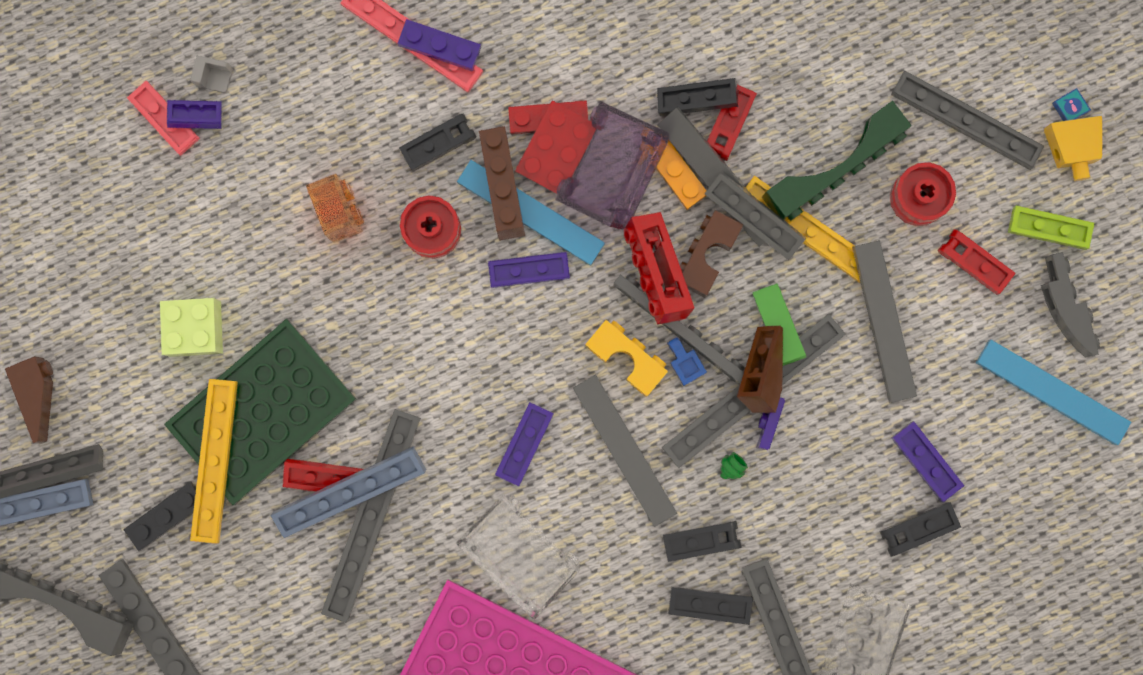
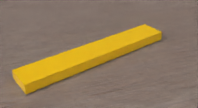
(818, 236)
(214, 461)

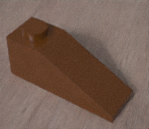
(764, 371)
(33, 391)

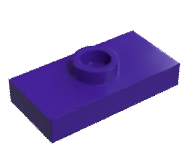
(194, 114)
(768, 424)

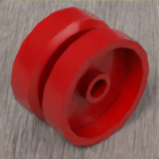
(935, 185)
(425, 212)

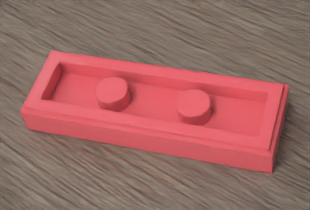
(154, 109)

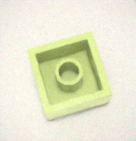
(191, 327)

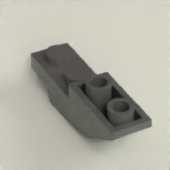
(1071, 318)

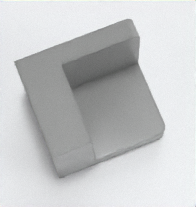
(211, 74)

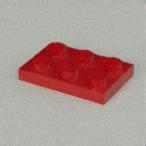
(556, 147)

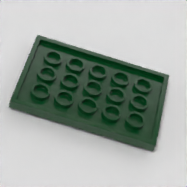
(279, 406)

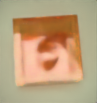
(334, 207)

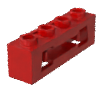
(658, 268)

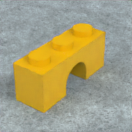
(611, 340)

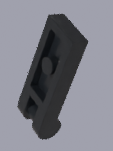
(437, 142)
(921, 528)
(700, 541)

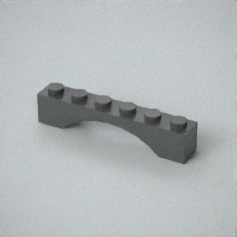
(98, 627)

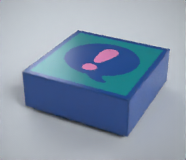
(1071, 106)

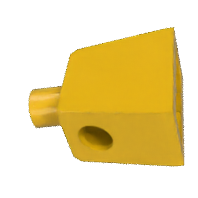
(1076, 144)

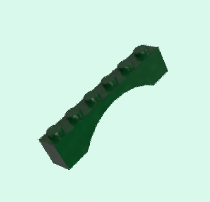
(794, 192)

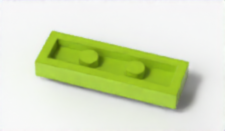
(1051, 227)

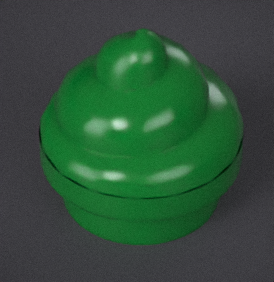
(733, 466)

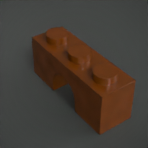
(718, 232)

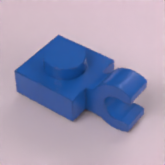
(686, 365)

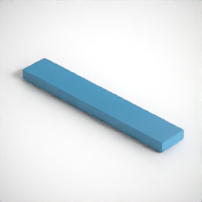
(539, 217)
(1053, 392)

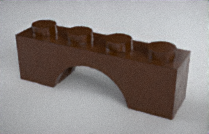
(501, 183)

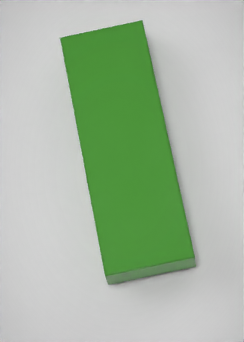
(775, 313)

